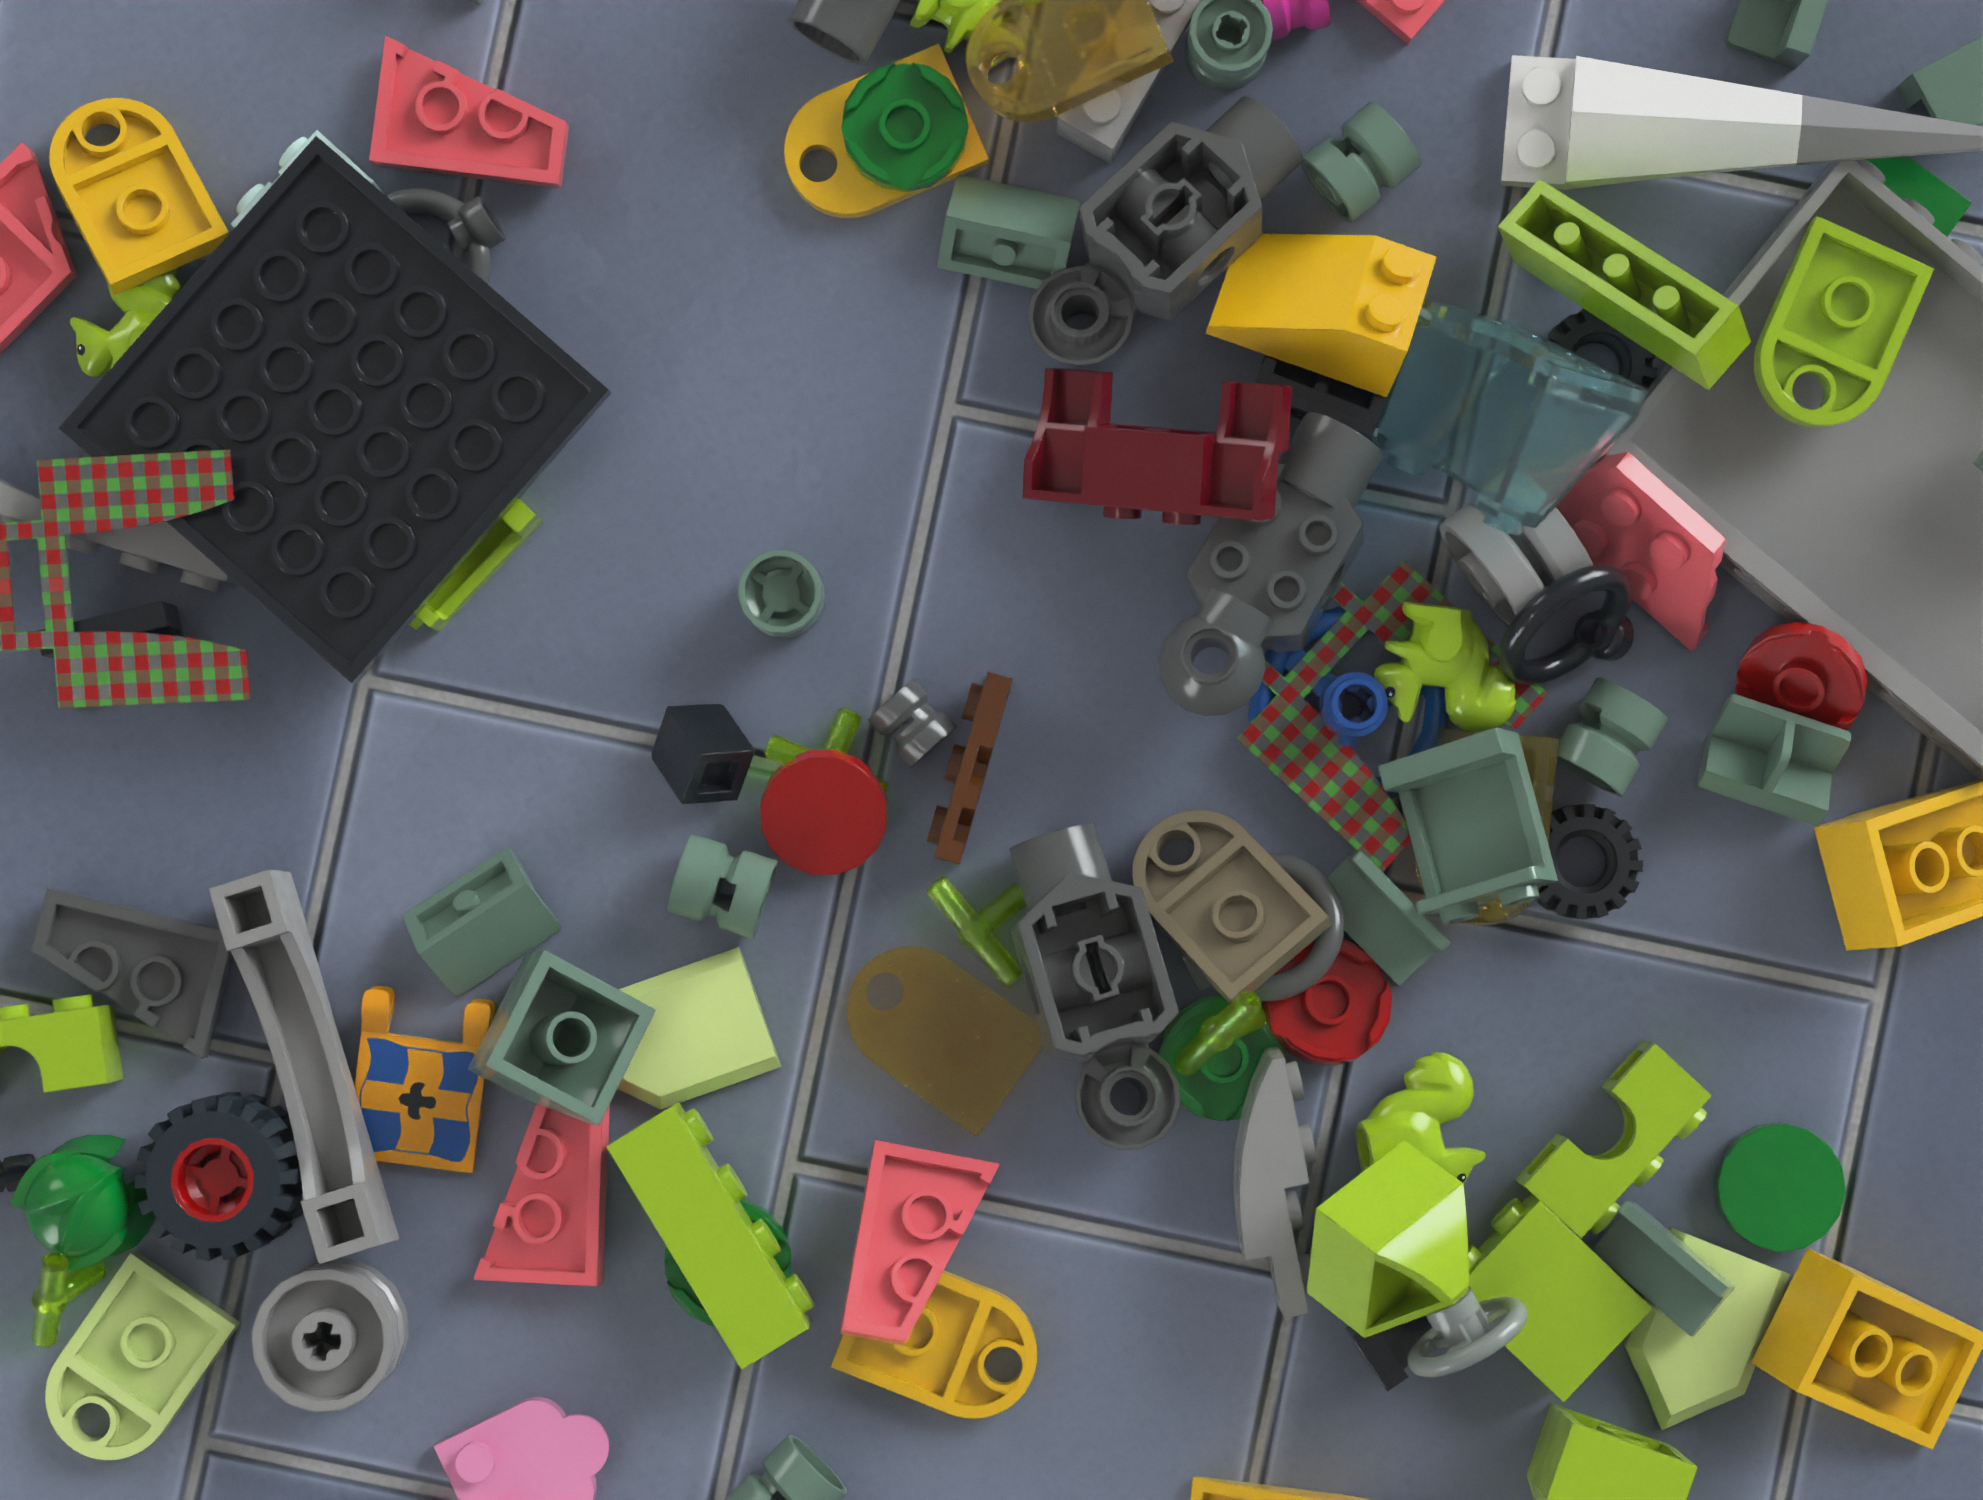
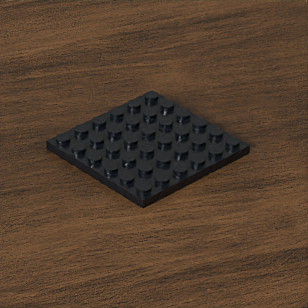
(365, 402)

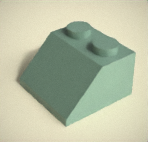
(562, 1038)

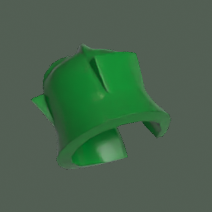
(82, 1202)

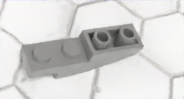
(1268, 1158)

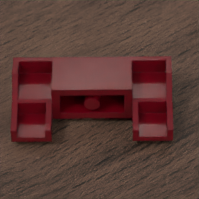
(1162, 469)

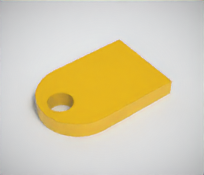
(847, 191)
(136, 196)
(948, 1351)

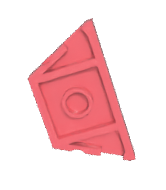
(32, 245)
(1652, 537)

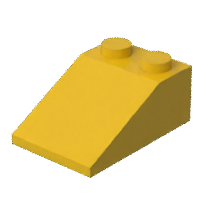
(1326, 304)
(1906, 867)
(1868, 1349)

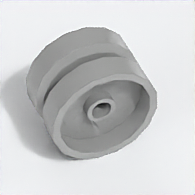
(1510, 567)
(303, 1362)

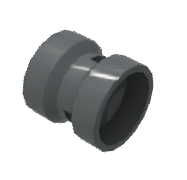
(922, 734)

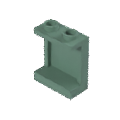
(1472, 824)

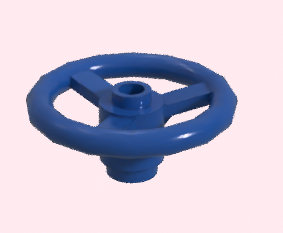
(1360, 685)

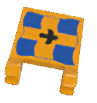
(418, 1090)

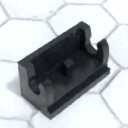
(1324, 395)

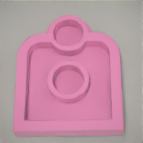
(526, 1454)

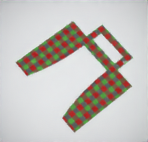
(111, 496)
(1306, 754)

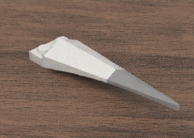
(1628, 123)

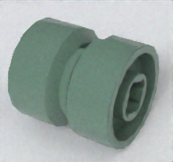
(1228, 42)
(1366, 157)
(781, 594)
(1609, 736)
(700, 879)
(793, 1472)

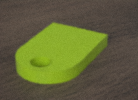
(1838, 321)

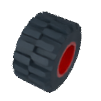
(221, 1176)

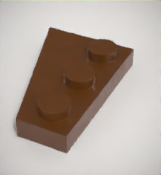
(969, 767)

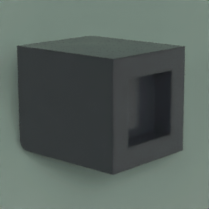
(702, 753)
(1389, 1349)

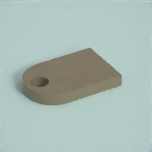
(1227, 904)

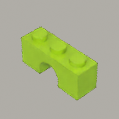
(71, 1046)
(1656, 1104)

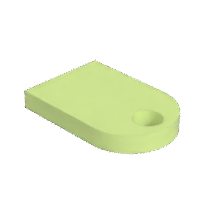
(136, 1359)

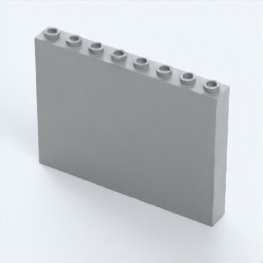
(1861, 518)

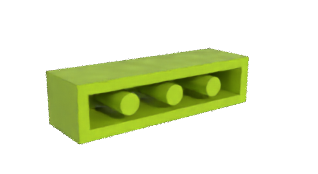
(1625, 284)
(711, 1233)

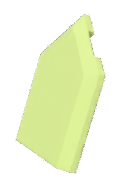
(702, 1032)
(1714, 1366)

